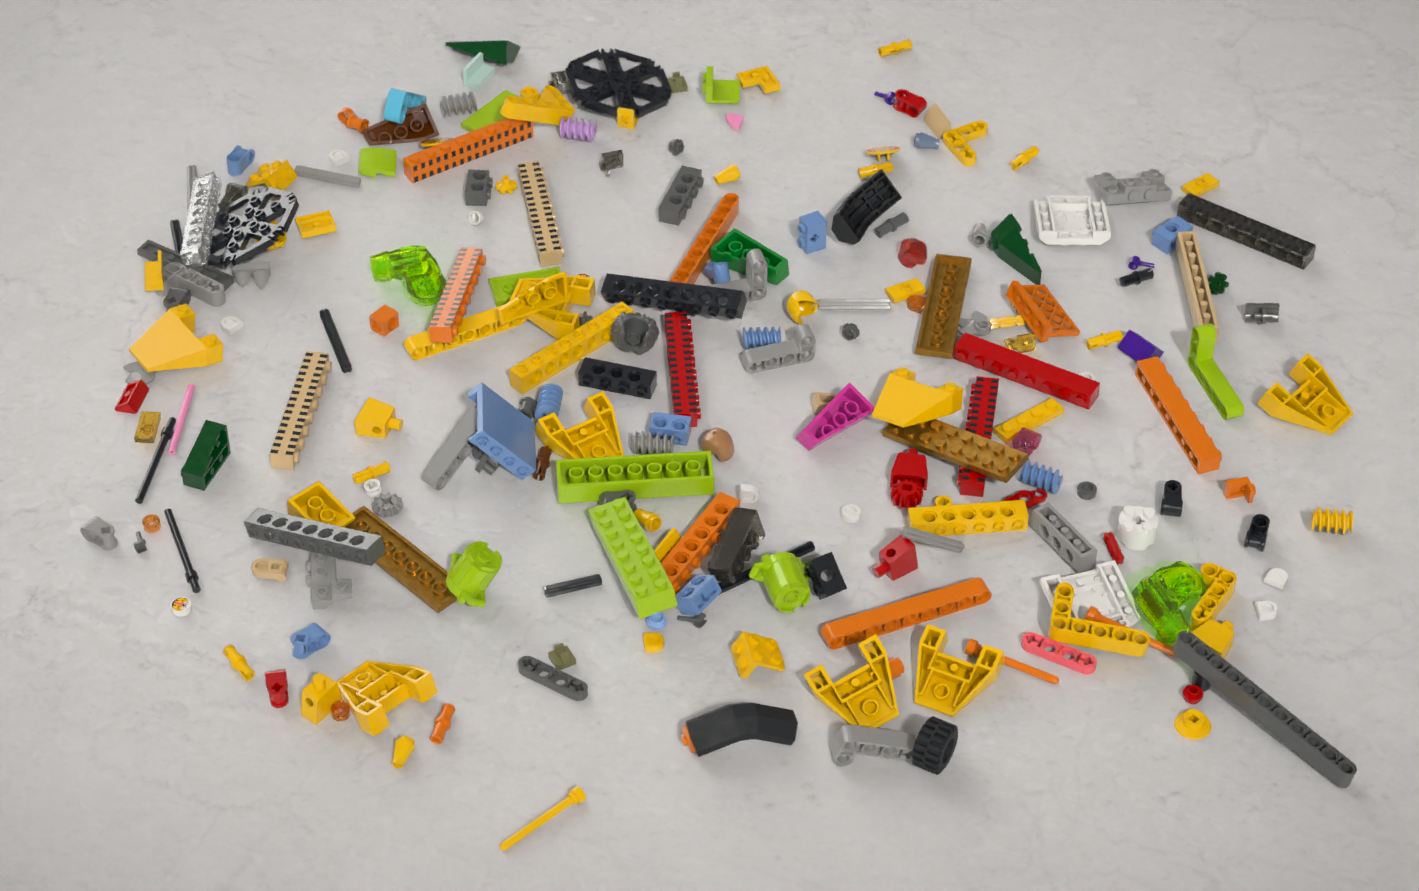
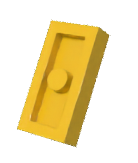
(154, 274)

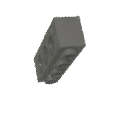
(680, 195)

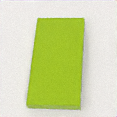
(487, 114)
(504, 286)

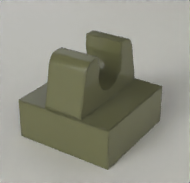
(677, 83)
(562, 657)

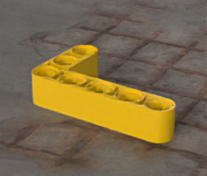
(547, 109)
(1092, 633)

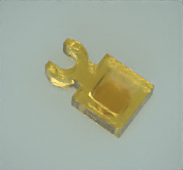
(1023, 343)

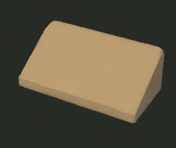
(937, 121)

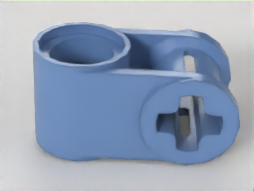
(239, 160)
(311, 639)

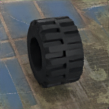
(934, 745)

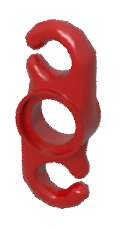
(1033, 499)

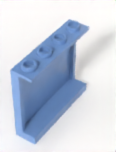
(504, 432)

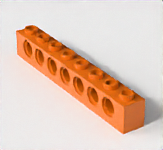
(698, 540)

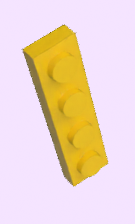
(1029, 419)

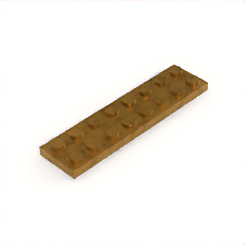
(943, 306)
(960, 448)
(407, 562)

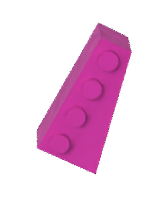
(840, 414)

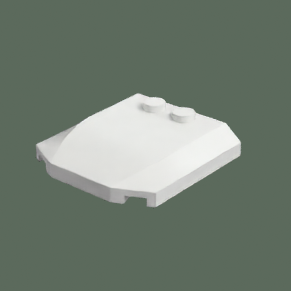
(1071, 220)
(1098, 588)

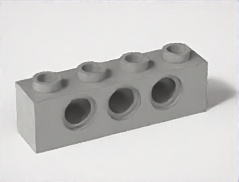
(1064, 538)

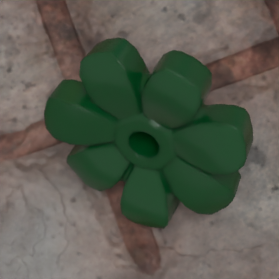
(1218, 283)

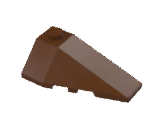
(416, 128)

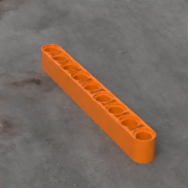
(711, 234)
(905, 613)

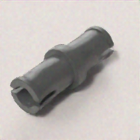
(891, 225)

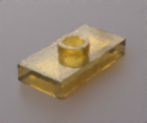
(147, 427)

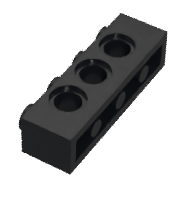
(617, 378)

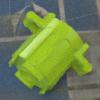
(473, 573)
(783, 580)

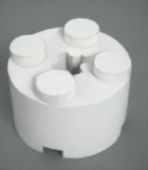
(1137, 527)

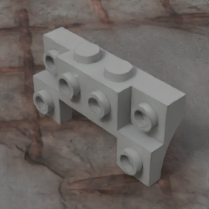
(1146, 188)
(324, 584)

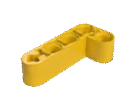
(1220, 589)

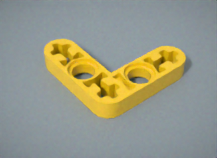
(954, 138)

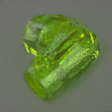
(415, 268)
(1163, 593)

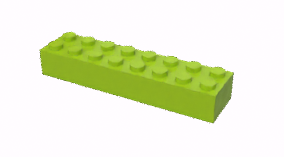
(643, 474)
(632, 558)

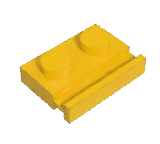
(315, 224)

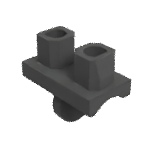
(1262, 312)
(485, 461)

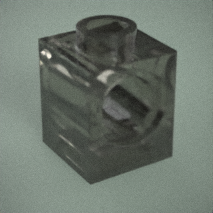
(559, 81)

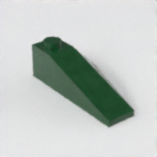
(495, 51)
(1014, 250)

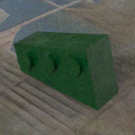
(206, 455)

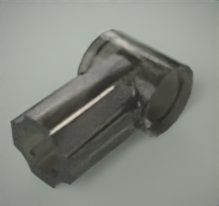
(232, 193)

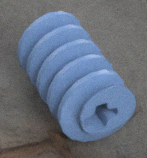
(761, 338)
(548, 400)
(1040, 477)

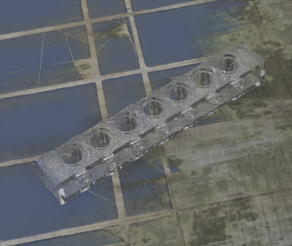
(200, 220)

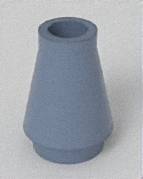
(925, 141)

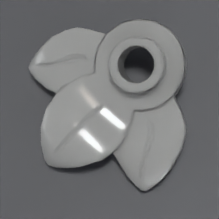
(976, 326)
(137, 372)

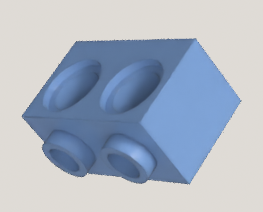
(671, 425)
(698, 594)

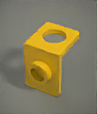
(626, 118)

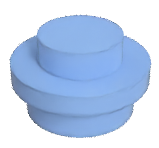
(656, 621)

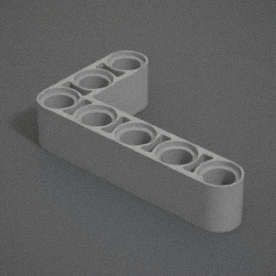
(755, 283)
(452, 453)

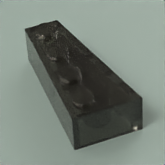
(736, 544)

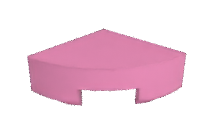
(735, 120)

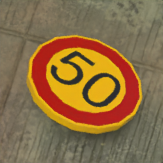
(433, 142)
(882, 150)

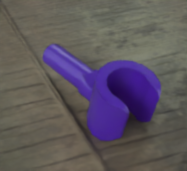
(889, 98)
(1135, 262)

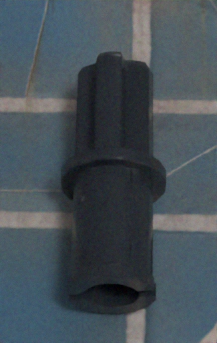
(1136, 277)

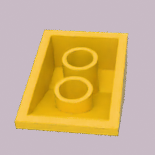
(319, 505)

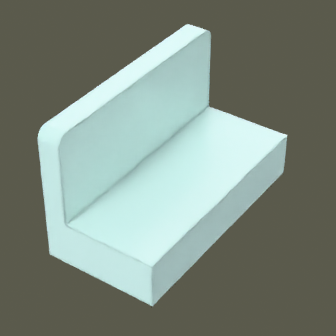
(477, 72)

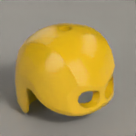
(801, 304)

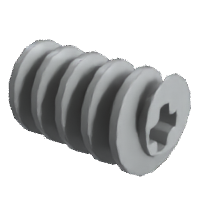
(458, 103)
(652, 445)

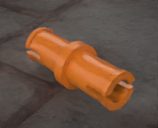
(442, 723)

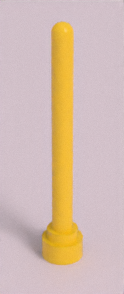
(575, 796)

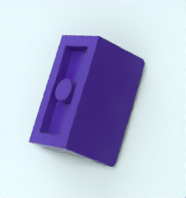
(1138, 347)

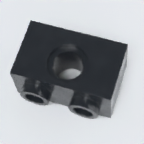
(828, 565)

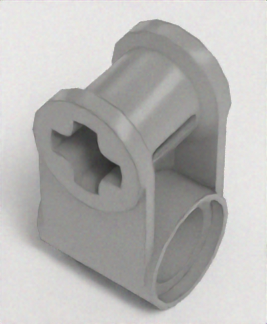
(100, 533)

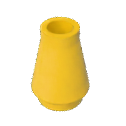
(727, 175)
(649, 520)
(403, 749)

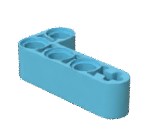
(398, 102)

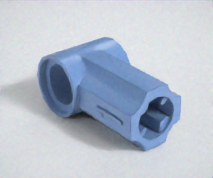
(717, 271)

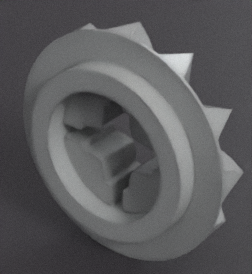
(389, 510)

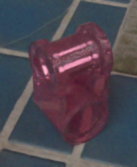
(1026, 440)

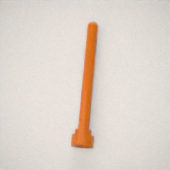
(1094, 615)
(974, 648)

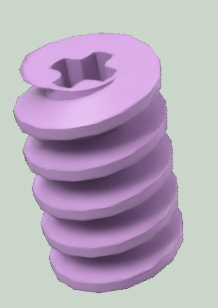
(578, 130)

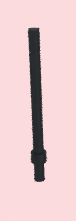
(166, 435)
(191, 575)

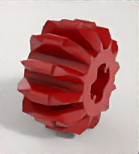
(906, 494)

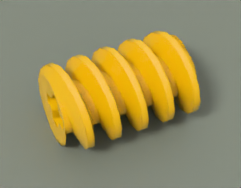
(1332, 520)

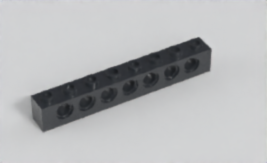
(734, 299)

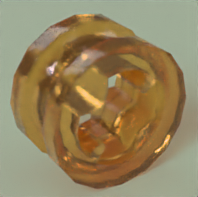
(151, 519)
(340, 705)

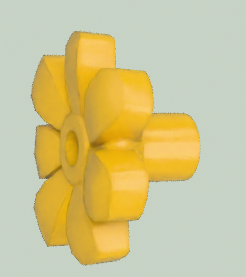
(506, 185)

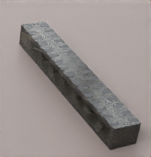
(1246, 231)

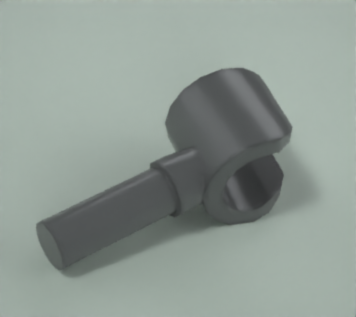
(140, 545)
(697, 621)

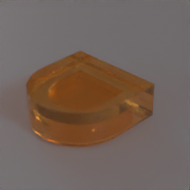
(916, 303)

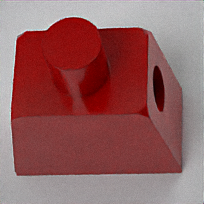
(910, 466)
(897, 559)

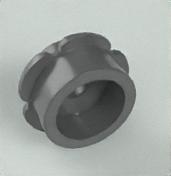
(676, 146)
(847, 334)

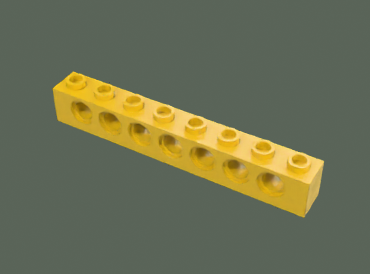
(565, 350)

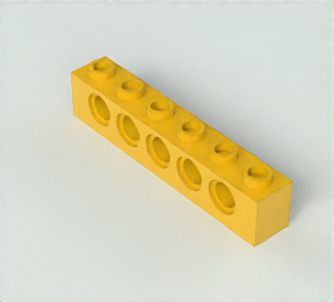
(970, 518)

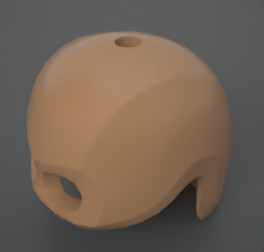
(719, 443)

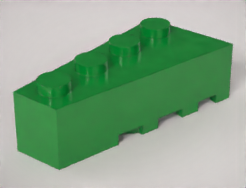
(734, 249)

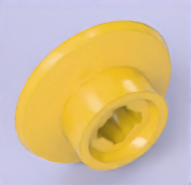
(1193, 724)

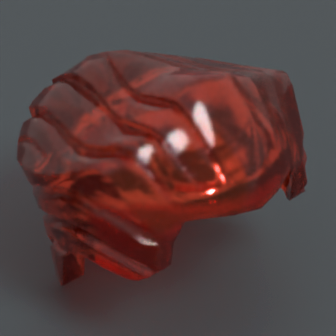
(912, 252)

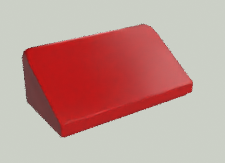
(132, 397)

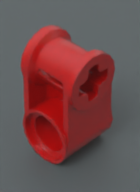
(910, 103)
(277, 688)

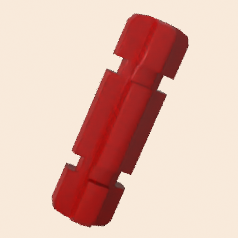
(1113, 548)

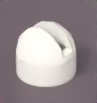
(473, 217)

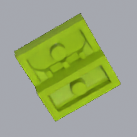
(377, 160)

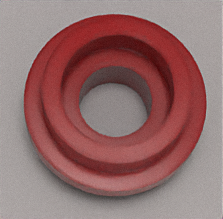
(1192, 694)

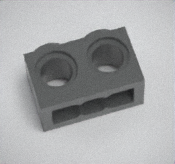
(477, 187)

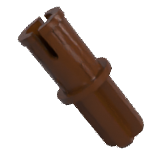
(542, 463)

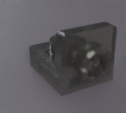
(610, 161)

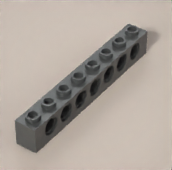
(315, 536)

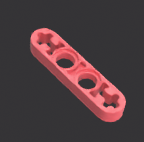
(1057, 655)

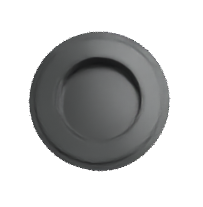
(1086, 490)

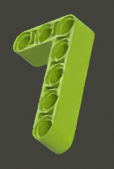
(1209, 375)

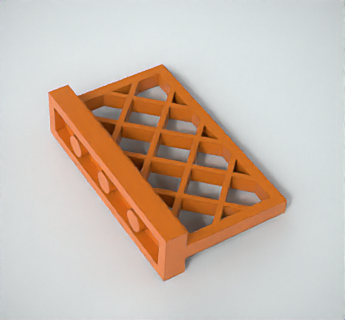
(1036, 316)

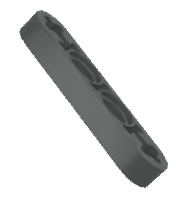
(550, 680)

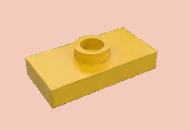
(1201, 185)
(905, 289)

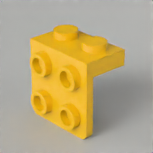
(274, 175)
(756, 650)

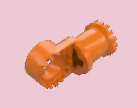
(352, 120)

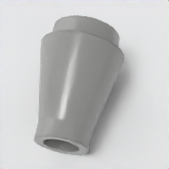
(979, 236)

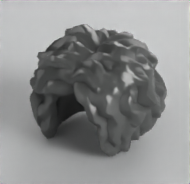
(634, 332)

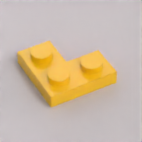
(759, 76)

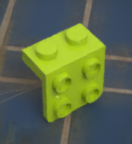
(720, 90)

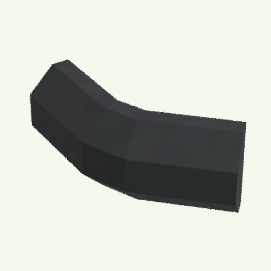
(864, 207)
(741, 723)

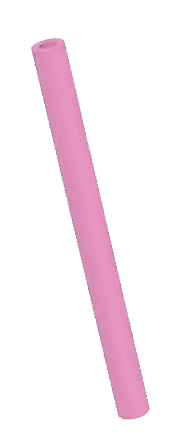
(181, 419)

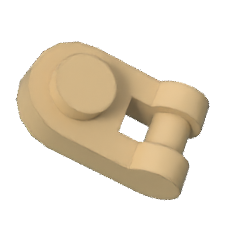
(270, 569)

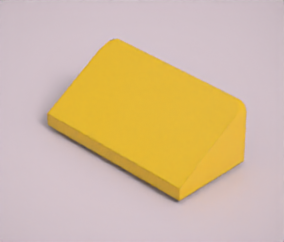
(667, 544)

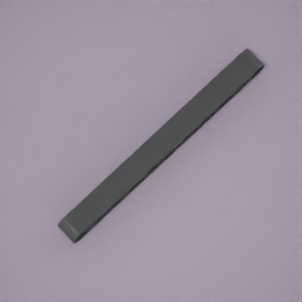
(1264, 709)

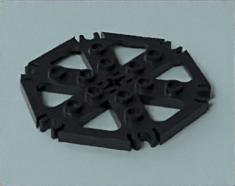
(619, 83)
(252, 224)

